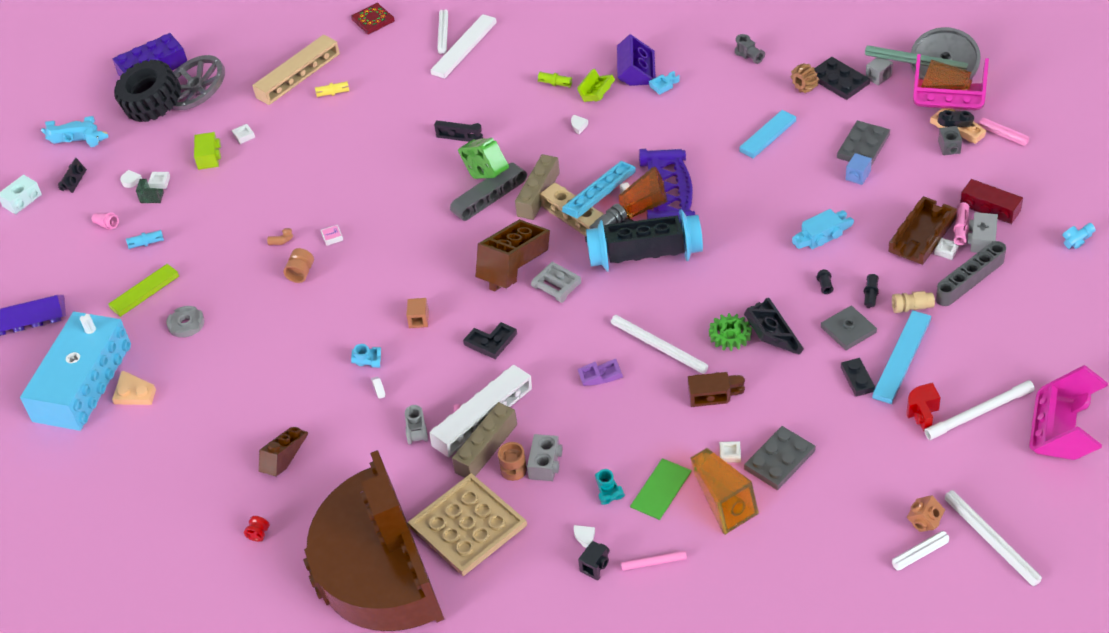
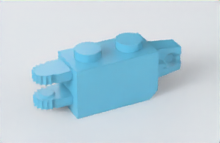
(822, 229)

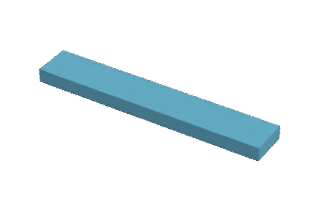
(598, 189)
(901, 357)

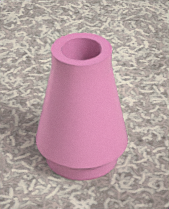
(106, 220)

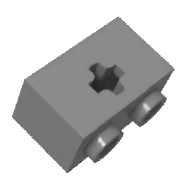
(983, 231)

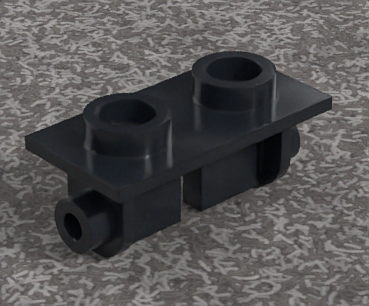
(72, 176)

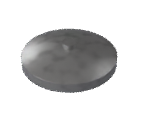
(947, 44)

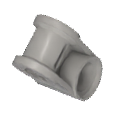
(415, 424)

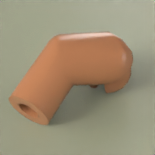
(280, 240)

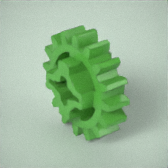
(730, 332)

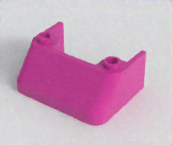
(953, 99)
(1056, 412)

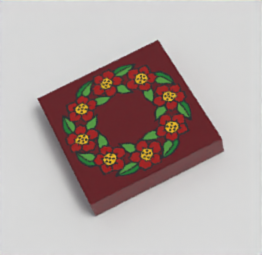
(372, 18)

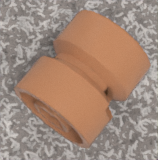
(298, 265)
(512, 461)

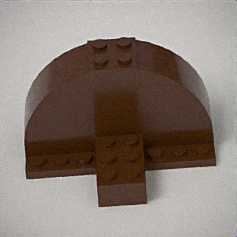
(367, 558)

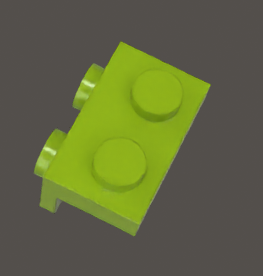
(594, 86)

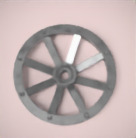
(197, 84)

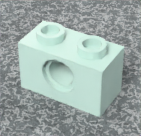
(19, 194)

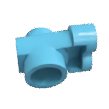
(1076, 238)
(363, 355)

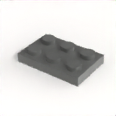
(863, 140)
(779, 457)

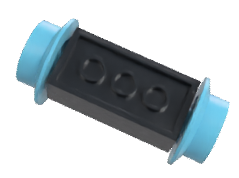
(644, 239)

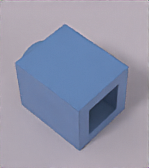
(858, 169)

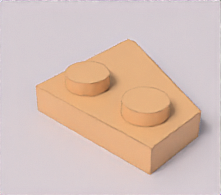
(133, 390)

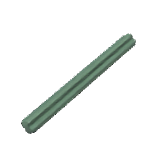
(909, 57)

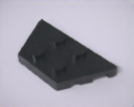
(772, 327)

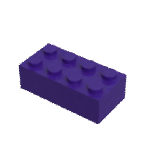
(163, 49)

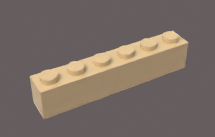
(296, 69)

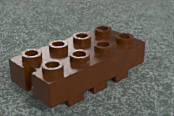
(922, 230)

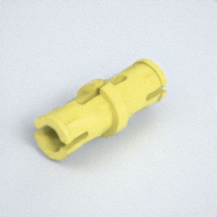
(332, 89)

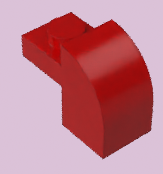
(922, 402)

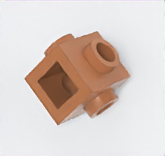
(926, 513)

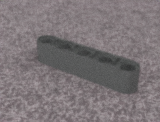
(487, 192)
(970, 273)

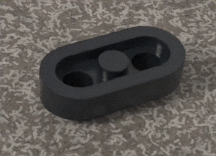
(955, 118)

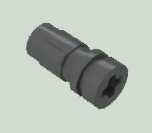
(613, 215)

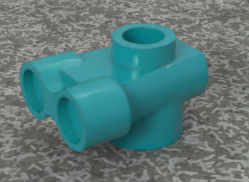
(608, 487)

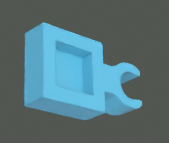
(662, 84)

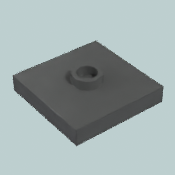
(848, 327)

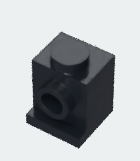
(594, 559)

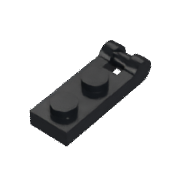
(458, 131)

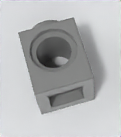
(879, 70)

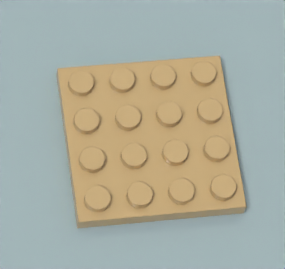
(467, 524)

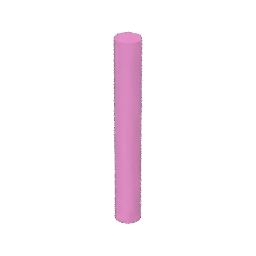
(654, 560)

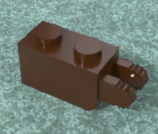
(714, 388)

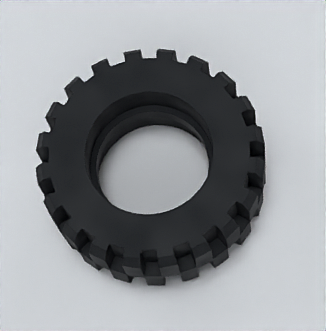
(147, 90)

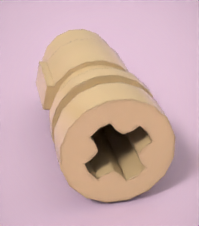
(915, 301)

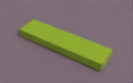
(143, 290)

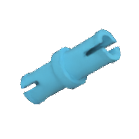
(144, 239)

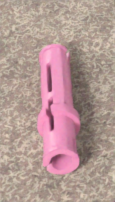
(961, 228)

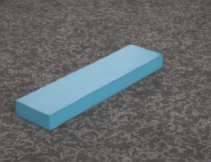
(767, 134)

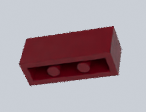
(991, 200)

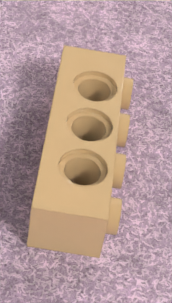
(556, 197)

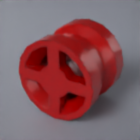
(256, 528)

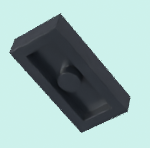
(857, 377)

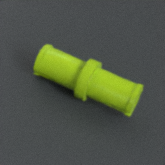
(555, 79)

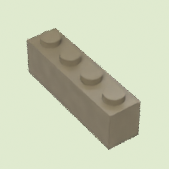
(541, 177)
(485, 440)

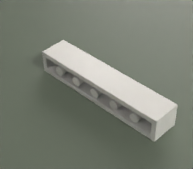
(459, 426)

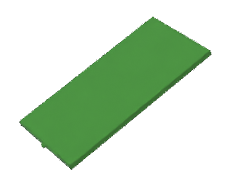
(660, 489)

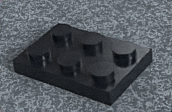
(840, 78)

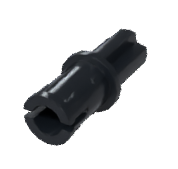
(871, 290)

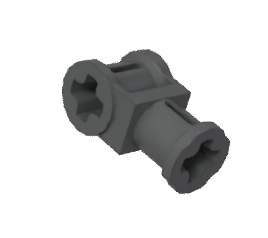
(746, 49)

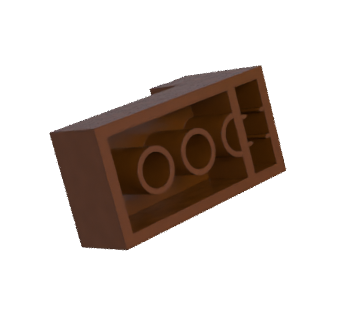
(507, 251)

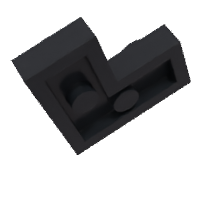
(492, 343)

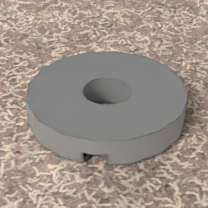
(187, 329)

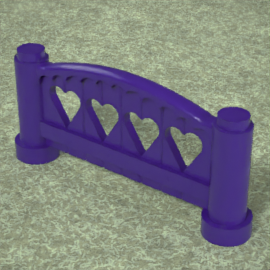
(661, 159)

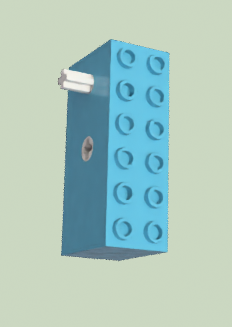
(76, 371)

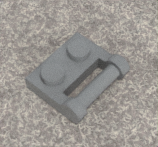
(559, 277)

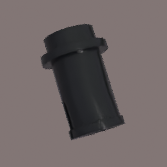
(824, 278)

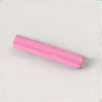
(1004, 131)

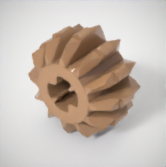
(804, 78)

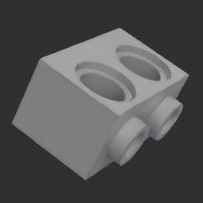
(543, 457)

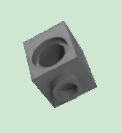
(950, 140)

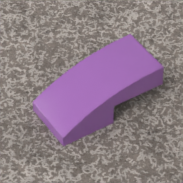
(604, 373)

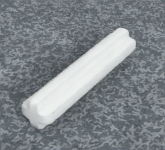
(920, 550)

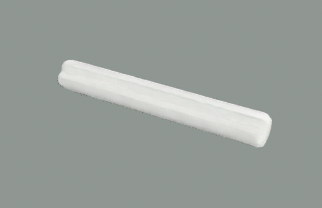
(442, 31)

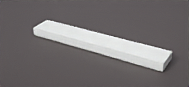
(463, 46)

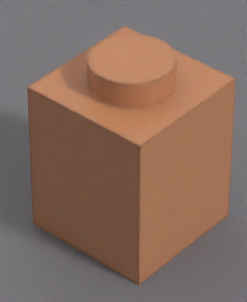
(417, 312)

